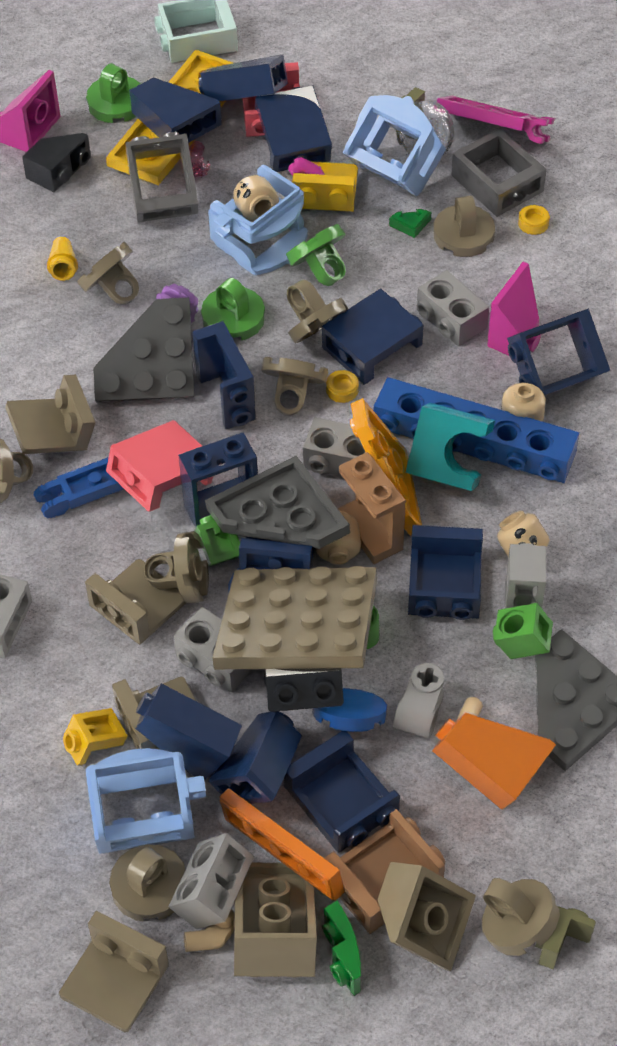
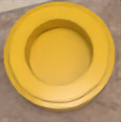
(533, 219)
(342, 386)

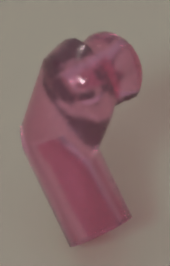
(199, 168)

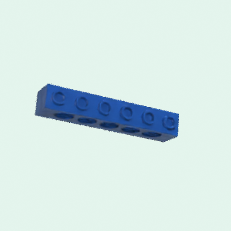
(515, 440)

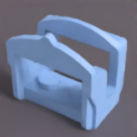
(407, 118)
(227, 220)
(139, 770)

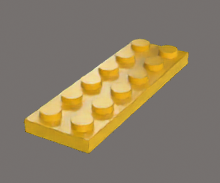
(157, 168)

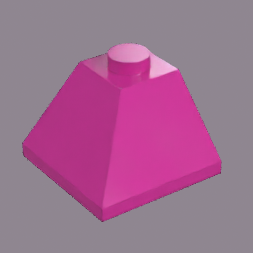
(30, 114)
(514, 311)

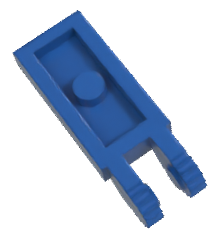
(78, 488)

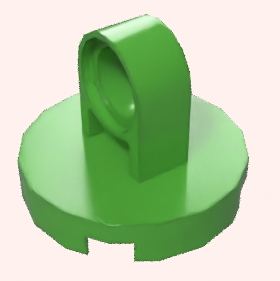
(110, 95)
(321, 251)
(237, 307)

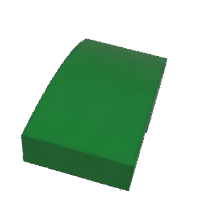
(345, 950)

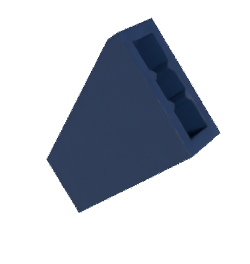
(244, 78)
(174, 109)
(187, 727)
(259, 759)

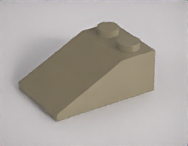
(274, 924)

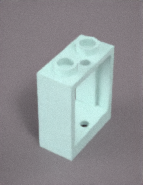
(194, 12)

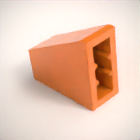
(492, 755)

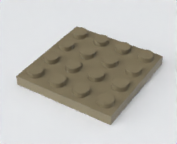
(296, 619)

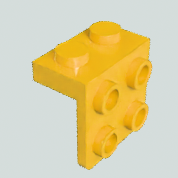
(330, 191)

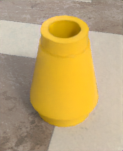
(62, 260)

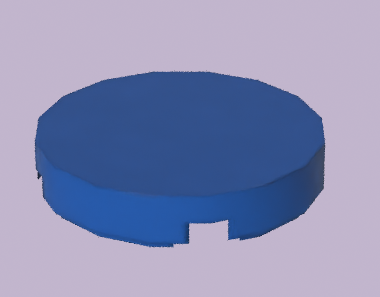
(356, 714)

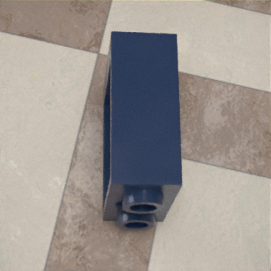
(586, 344)
(205, 462)

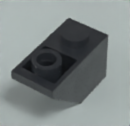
(56, 159)

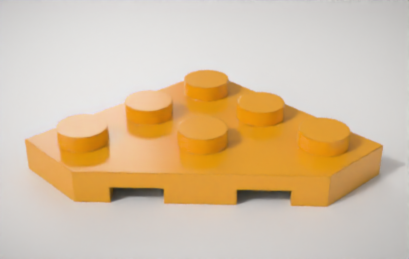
(388, 454)

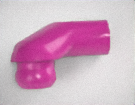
(304, 166)

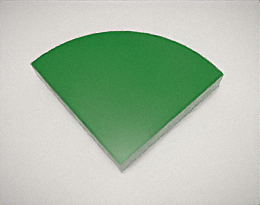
(410, 222)

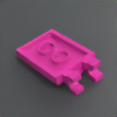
(498, 116)

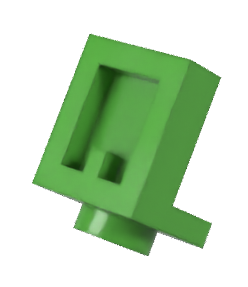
(218, 546)

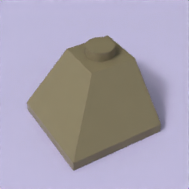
(424, 912)

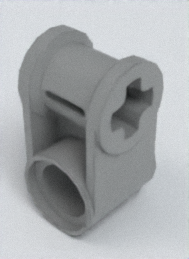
(420, 704)

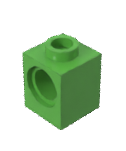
(523, 631)

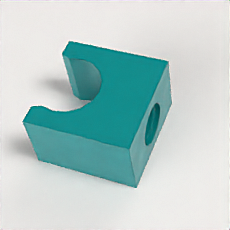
(433, 445)

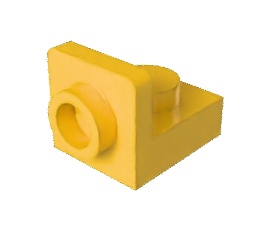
(92, 732)

